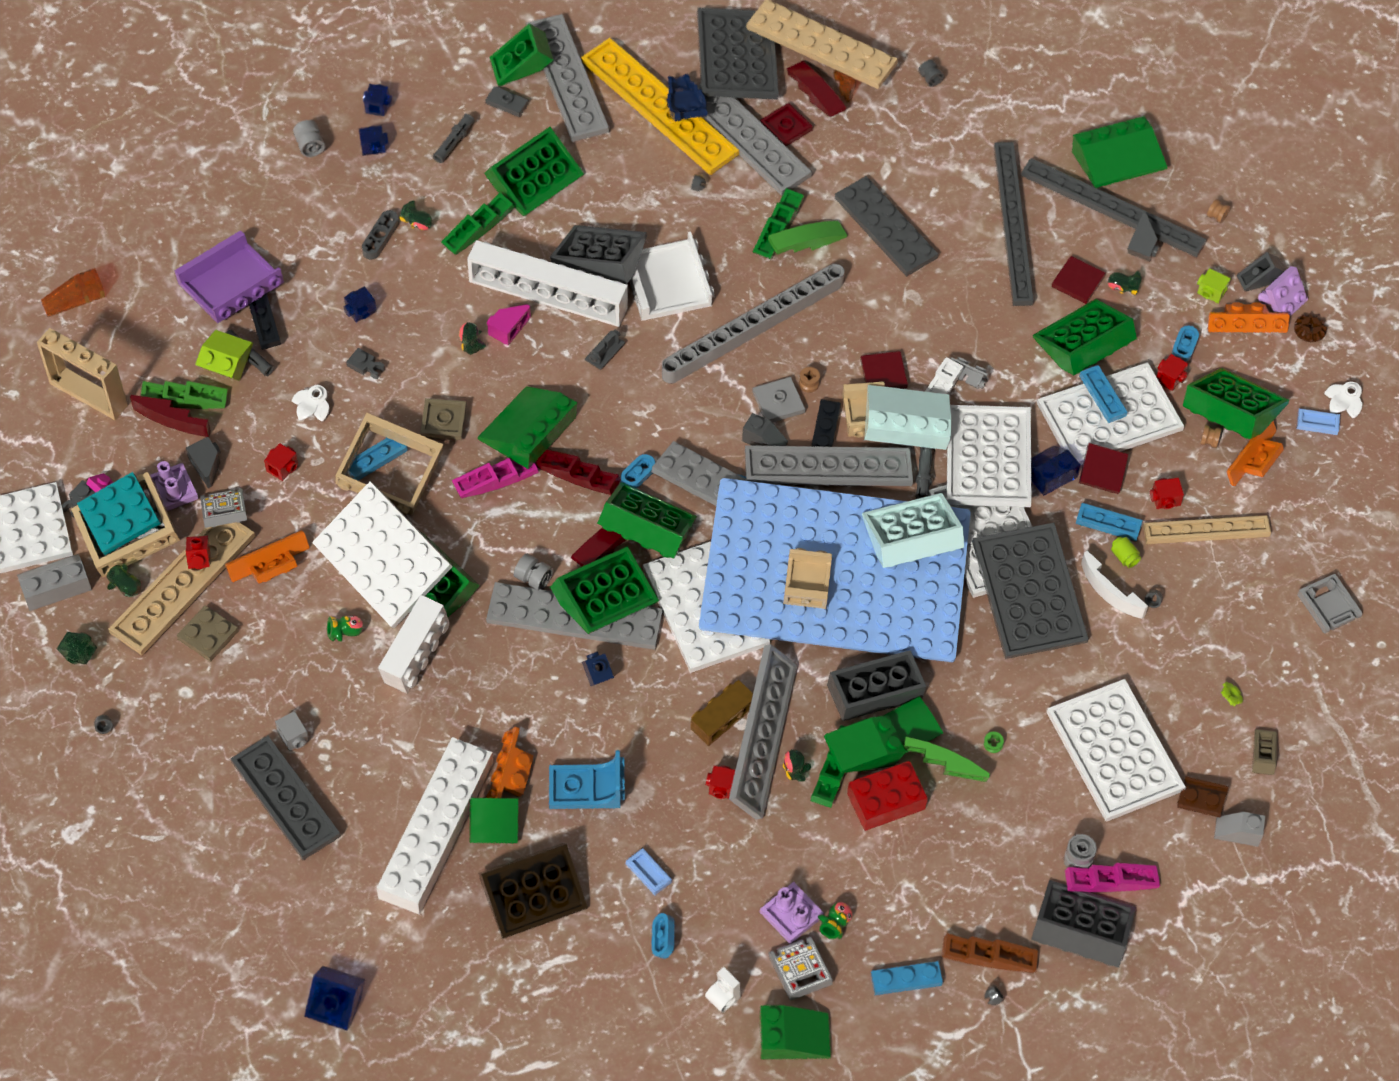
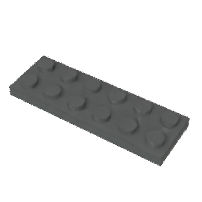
(886, 226)
(285, 797)

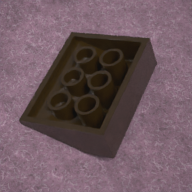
(533, 890)

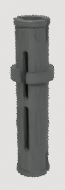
(458, 132)
(256, 359)
(924, 478)

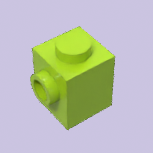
(1213, 285)

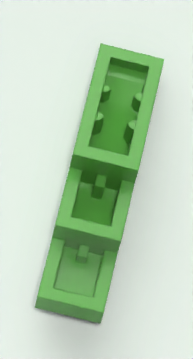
(806, 236)
(191, 395)
(953, 763)

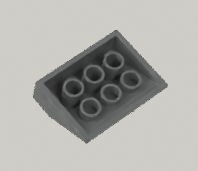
(601, 251)
(1084, 924)

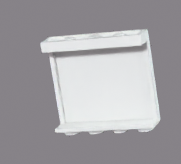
(671, 280)

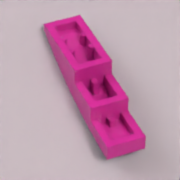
(492, 477)
(1112, 878)

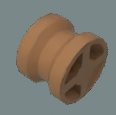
(1218, 211)
(809, 379)
(1210, 436)

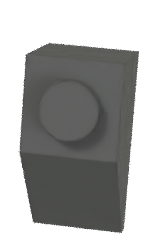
(1144, 240)
(1261, 272)
(762, 432)
(205, 459)

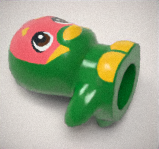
(346, 626)
(838, 918)

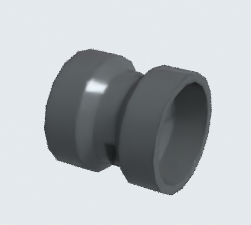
(930, 72)

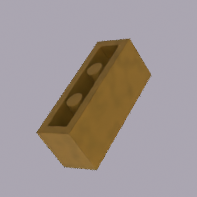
(722, 712)

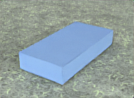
(1318, 421)
(648, 871)

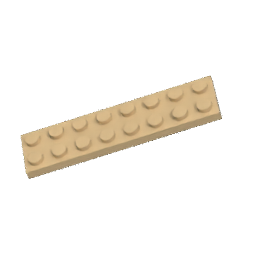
(822, 43)
(178, 588)

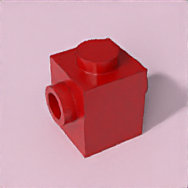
(1172, 372)
(281, 461)
(1167, 493)
(198, 552)
(720, 781)

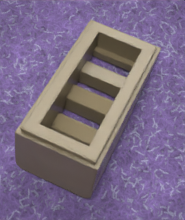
(1262, 764)

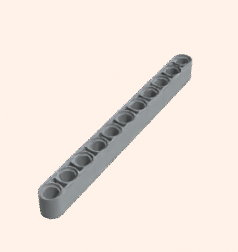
(752, 323)

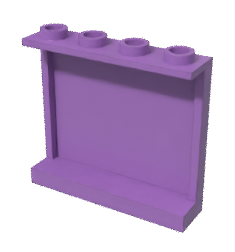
(228, 277)

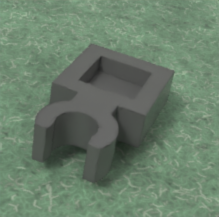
(364, 362)
(79, 493)

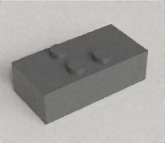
(876, 685)

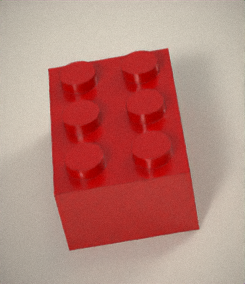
(887, 795)

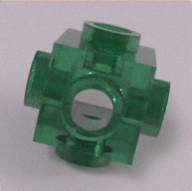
(77, 647)

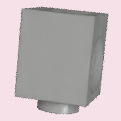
(292, 731)

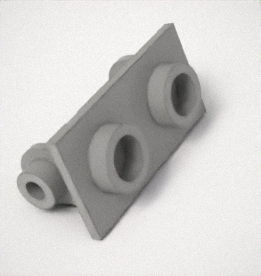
(975, 375)

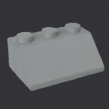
(54, 582)

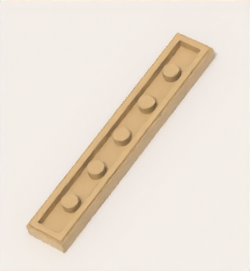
(1206, 529)

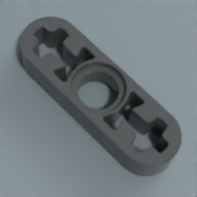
(380, 226)

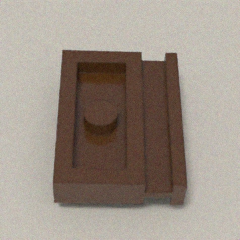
(1203, 797)

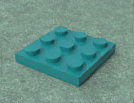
(118, 513)

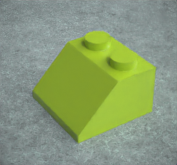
(224, 354)

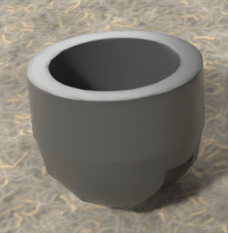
(696, 183)
(1149, 598)
(98, 725)
(995, 995)

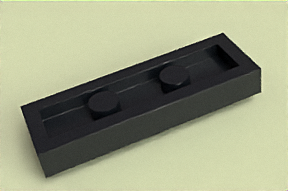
(264, 323)
(826, 423)

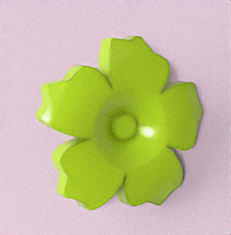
(1232, 694)

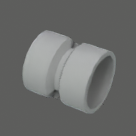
(309, 138)
(533, 572)
(1080, 851)

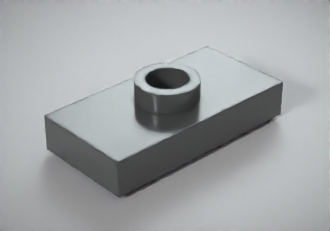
(506, 101)

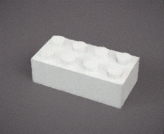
(414, 644)

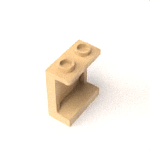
(854, 404)
(807, 578)

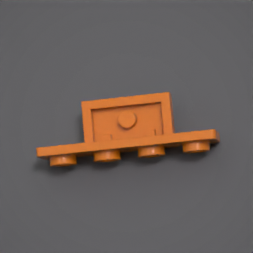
(1247, 318)
(1256, 456)
(269, 560)
(512, 767)

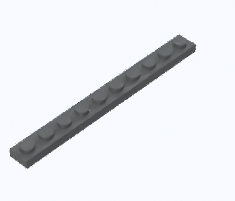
(1111, 206)
(1013, 224)

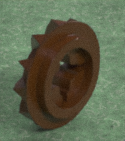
(1303, 331)

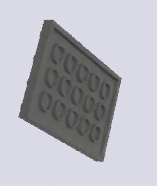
(734, 58)
(1029, 590)

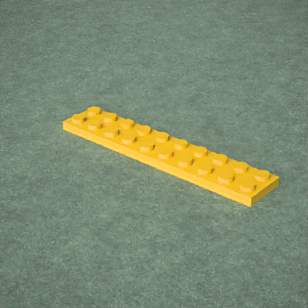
(649, 98)

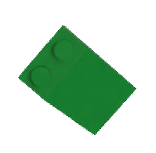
(521, 55)
(865, 745)
(793, 1033)

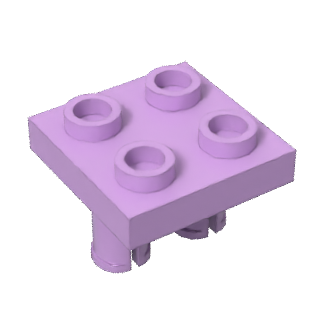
(1285, 293)
(173, 485)
(791, 912)

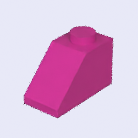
(508, 323)

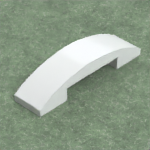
(945, 377)
(1130, 605)

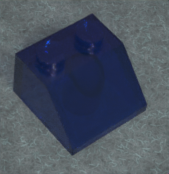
(1053, 469)
(334, 997)

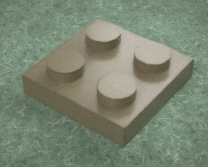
(443, 419)
(207, 633)

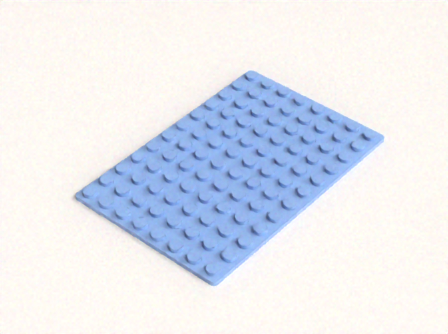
(867, 605)

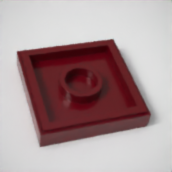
(787, 124)
(1078, 279)
(884, 368)
(1103, 468)

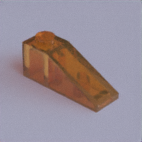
(73, 293)

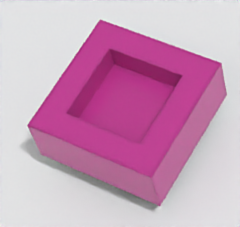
(99, 482)

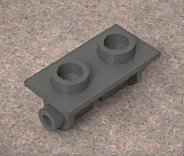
(605, 349)

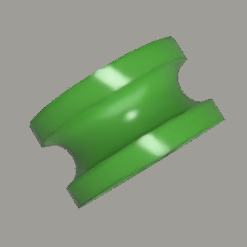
(998, 737)

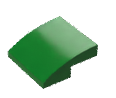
(915, 721)
(493, 820)

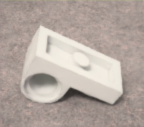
(724, 991)

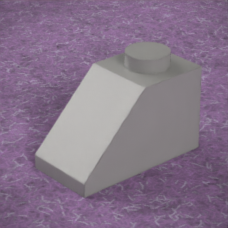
(1240, 828)

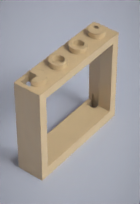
(107, 400)
(401, 436)
(140, 548)

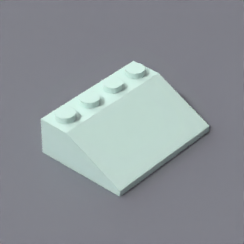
(907, 417)
(913, 530)

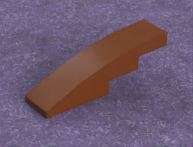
(990, 954)

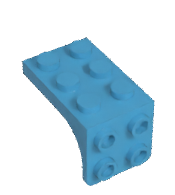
(587, 785)

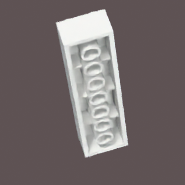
(548, 283)
(435, 826)

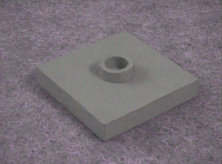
(778, 400)

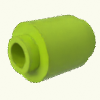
(1125, 552)

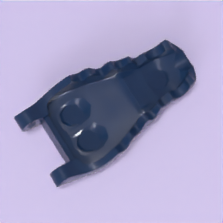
(685, 99)

